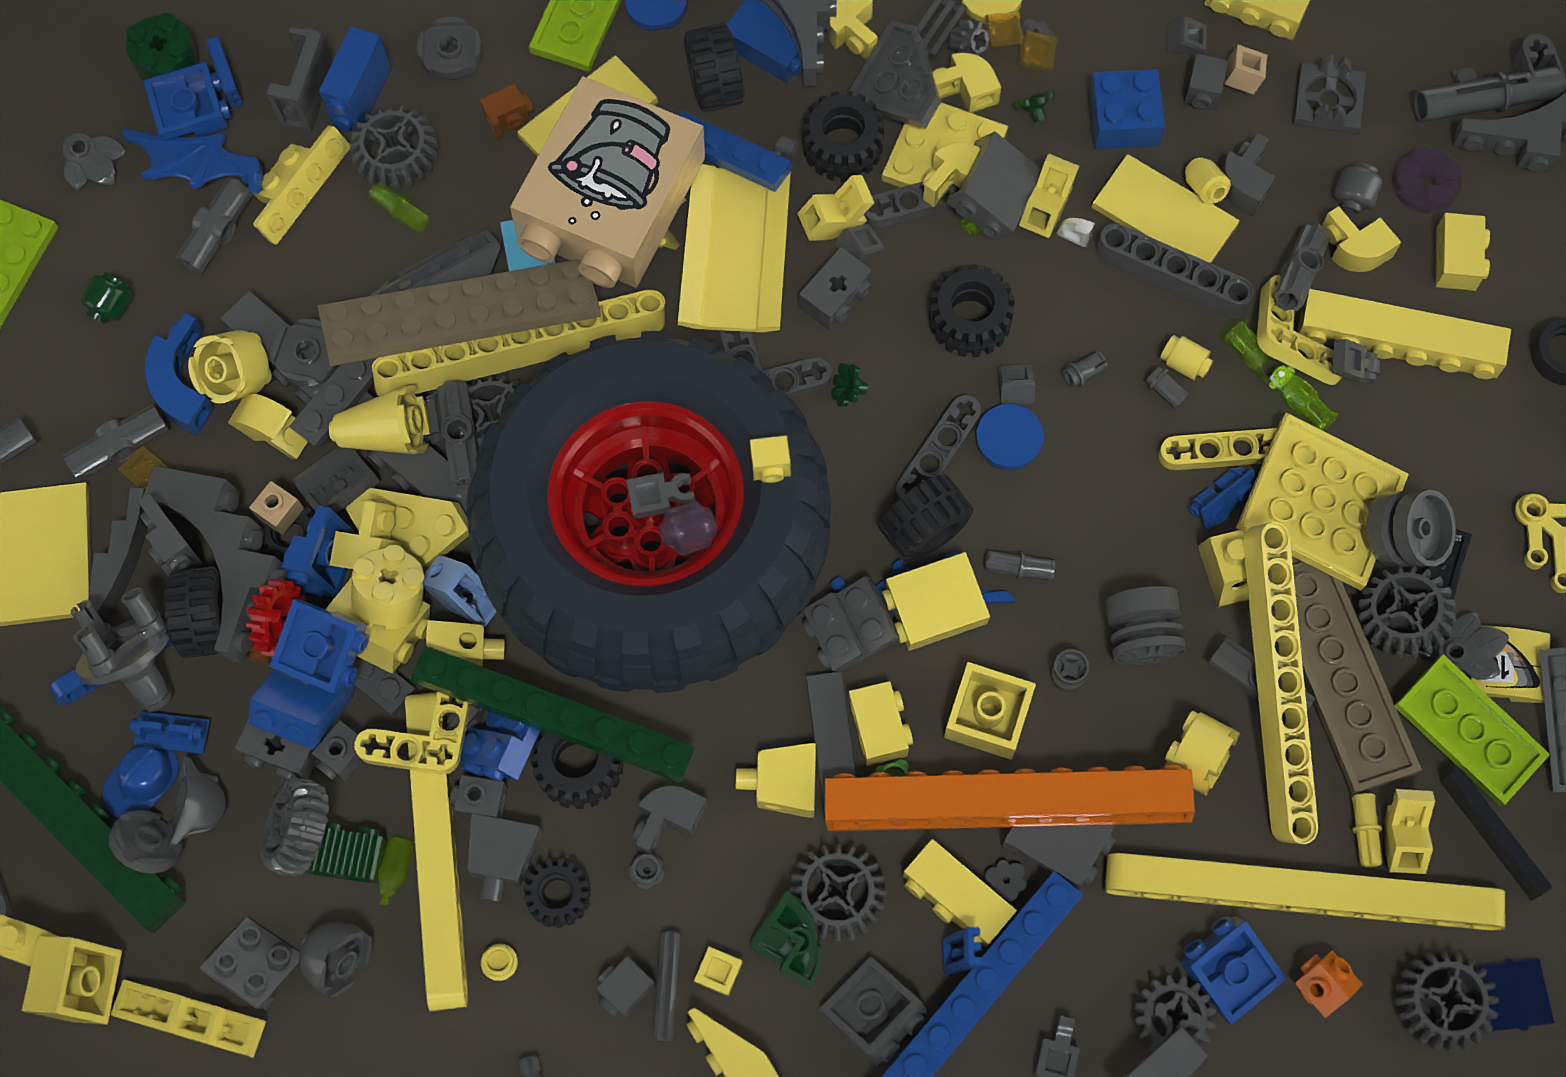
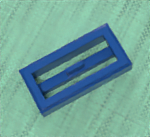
(224, 72)
(967, 951)

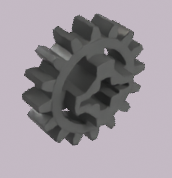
(1157, 1012)

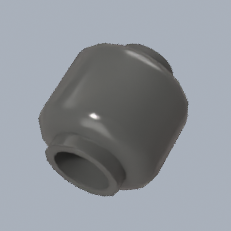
(1358, 187)

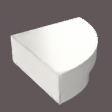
(1076, 230)

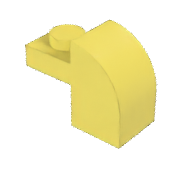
(850, 27)
(972, 79)
(950, 167)
(1049, 196)
(829, 214)
(1360, 249)
(269, 422)
(373, 534)
(1407, 832)

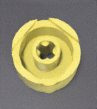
(229, 366)
(387, 588)
(1203, 749)

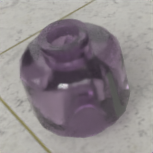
(688, 528)

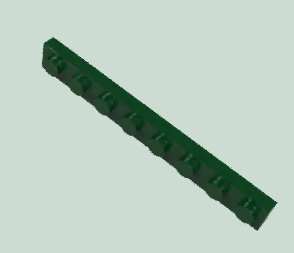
(552, 714)

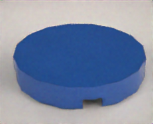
(655, 13)
(1009, 437)

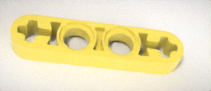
(1223, 442)

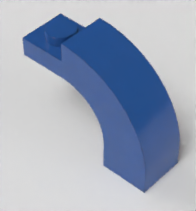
(164, 376)

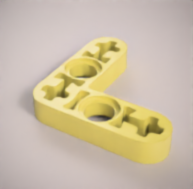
(1282, 343)
(436, 740)

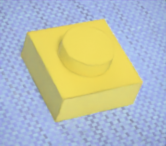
(718, 971)

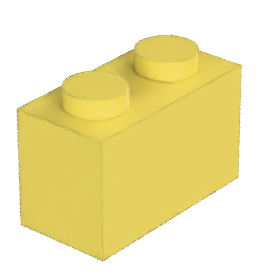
(1461, 251)
(879, 723)

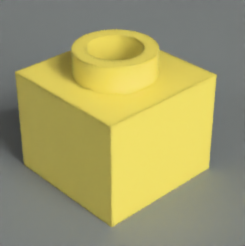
(770, 459)

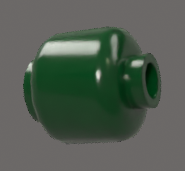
(106, 297)

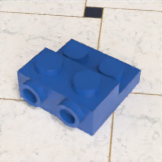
(187, 102)
(309, 556)
(320, 646)
(498, 749)
(1232, 968)

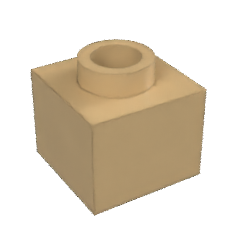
(1246, 69)
(282, 514)

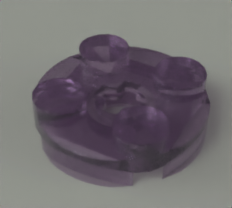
(1434, 165)

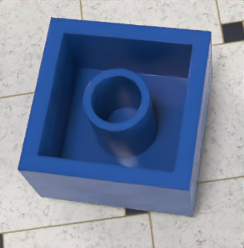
(1126, 109)

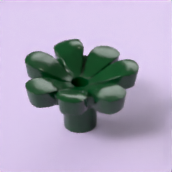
(1035, 105)
(848, 385)

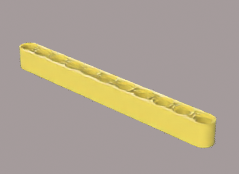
(1305, 891)

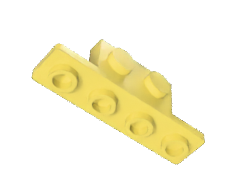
(296, 181)

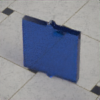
(1521, 995)

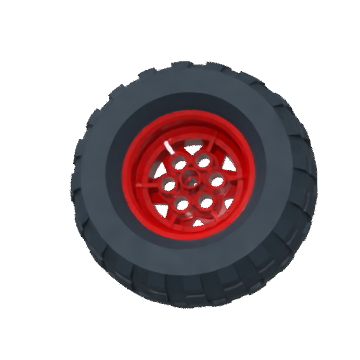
(642, 407)

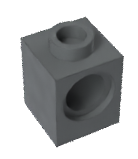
(1206, 82)

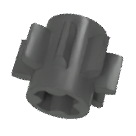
(969, 37)

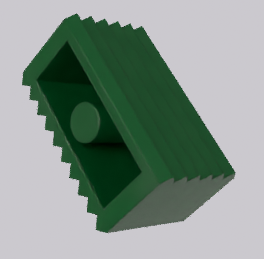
(349, 854)

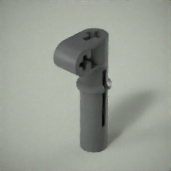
(1501, 90)

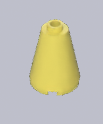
(384, 424)

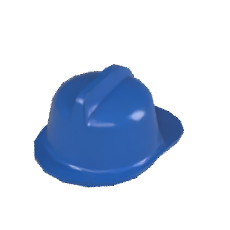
(139, 780)

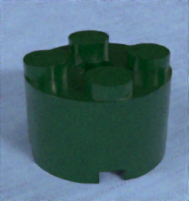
(160, 46)

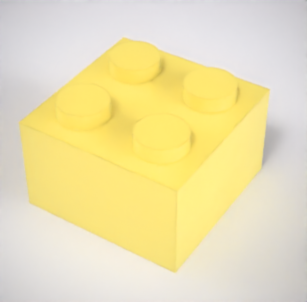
(989, 710)
(72, 980)

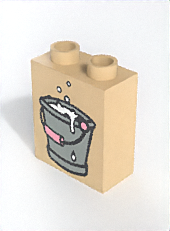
(607, 184)

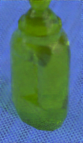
(394, 867)

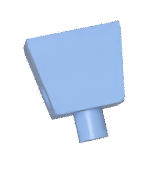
(449, 581)

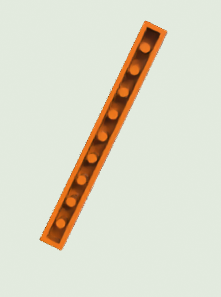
(1009, 799)

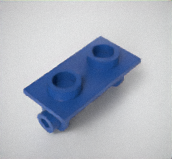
(1215, 506)
(170, 732)

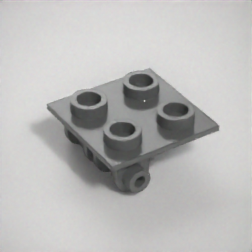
(252, 963)

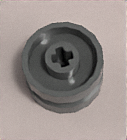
(1411, 528)

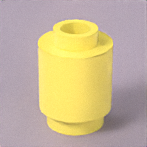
(1207, 180)
(1187, 357)

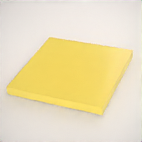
(1322, 498)
(44, 553)

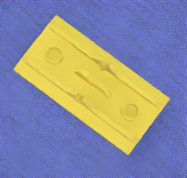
(733, 253)

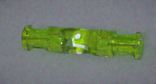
(1297, 392)

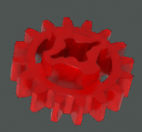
(270, 613)

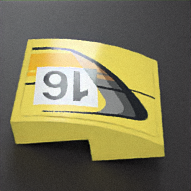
(1519, 667)

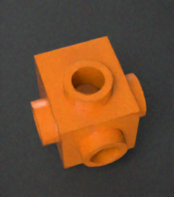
(1327, 982)

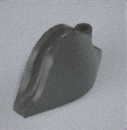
(197, 805)

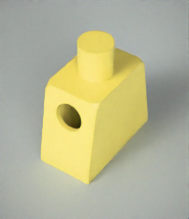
(1226, 566)
(453, 637)
(783, 779)
(19, 940)

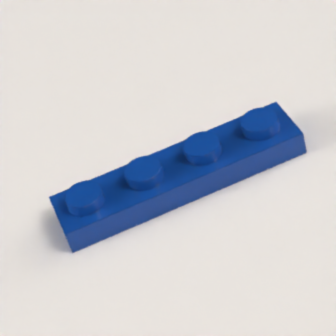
(742, 156)

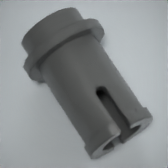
(1078, 372)
(1167, 387)

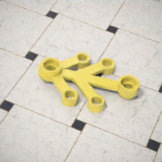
(1545, 521)

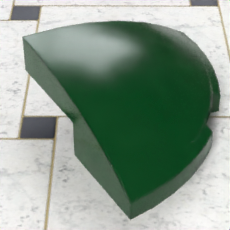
(790, 940)

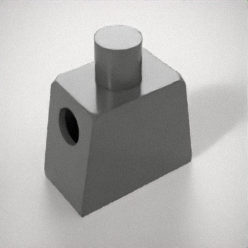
(500, 853)

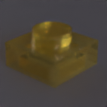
(1003, 29)
(1038, 51)
(140, 466)

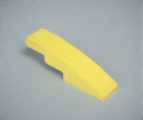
(188, 1018)

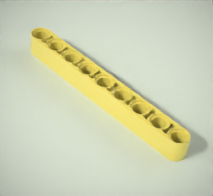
(483, 357)
(1291, 697)
(436, 867)

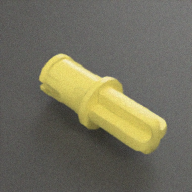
(1367, 829)

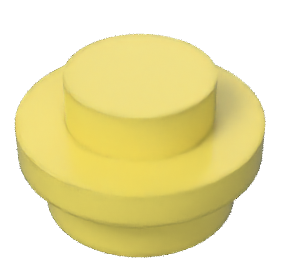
(499, 962)

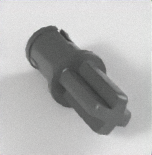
(1020, 565)

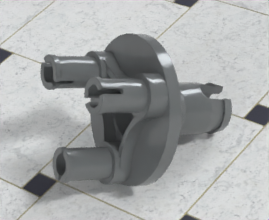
(124, 651)

